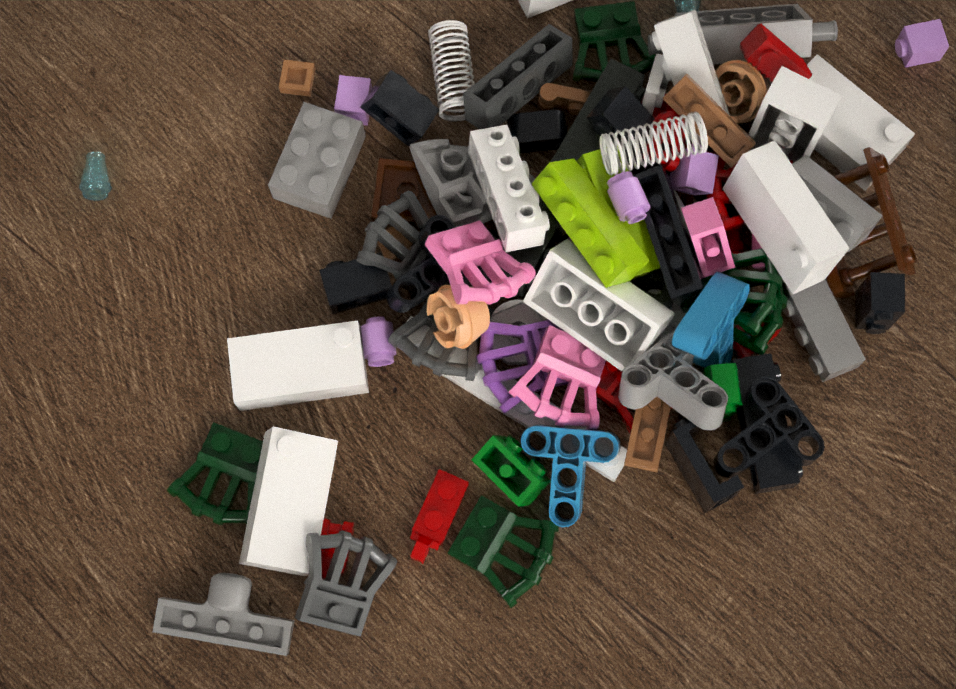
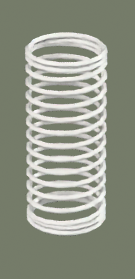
(453, 101)
(611, 157)

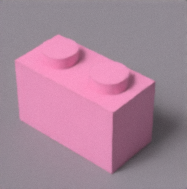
(708, 237)

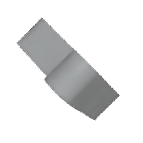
(669, 375)

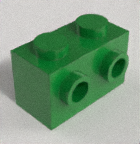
(511, 470)

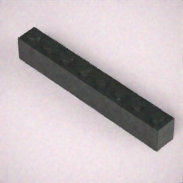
(579, 141)

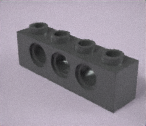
(518, 78)

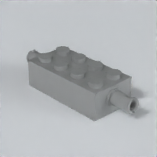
(729, 27)

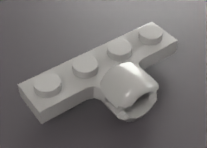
(224, 618)

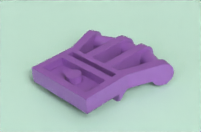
(531, 338)

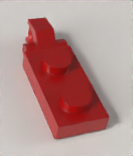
(437, 514)

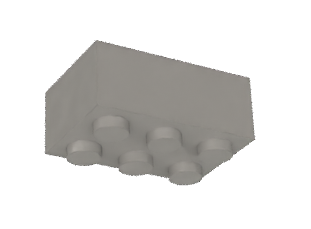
(317, 160)

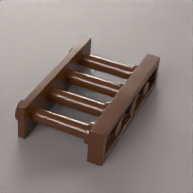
(842, 277)

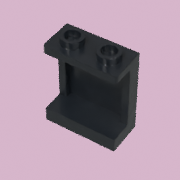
(696, 470)

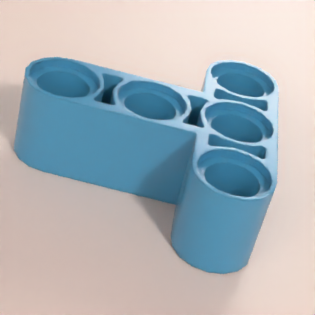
(709, 323)
(563, 459)

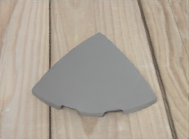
(451, 181)

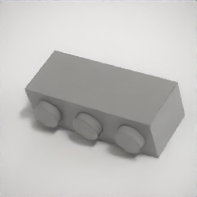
(846, 210)
(823, 331)

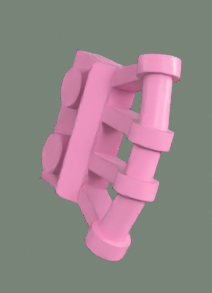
(473, 246)
(571, 361)

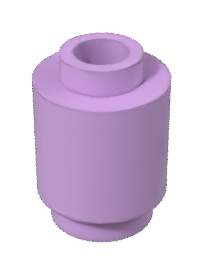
(628, 197)
(375, 342)

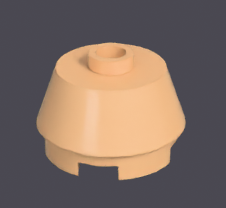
(742, 89)
(457, 323)

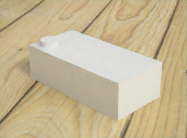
(793, 114)
(856, 124)
(784, 217)
(610, 321)
(297, 365)
(288, 500)

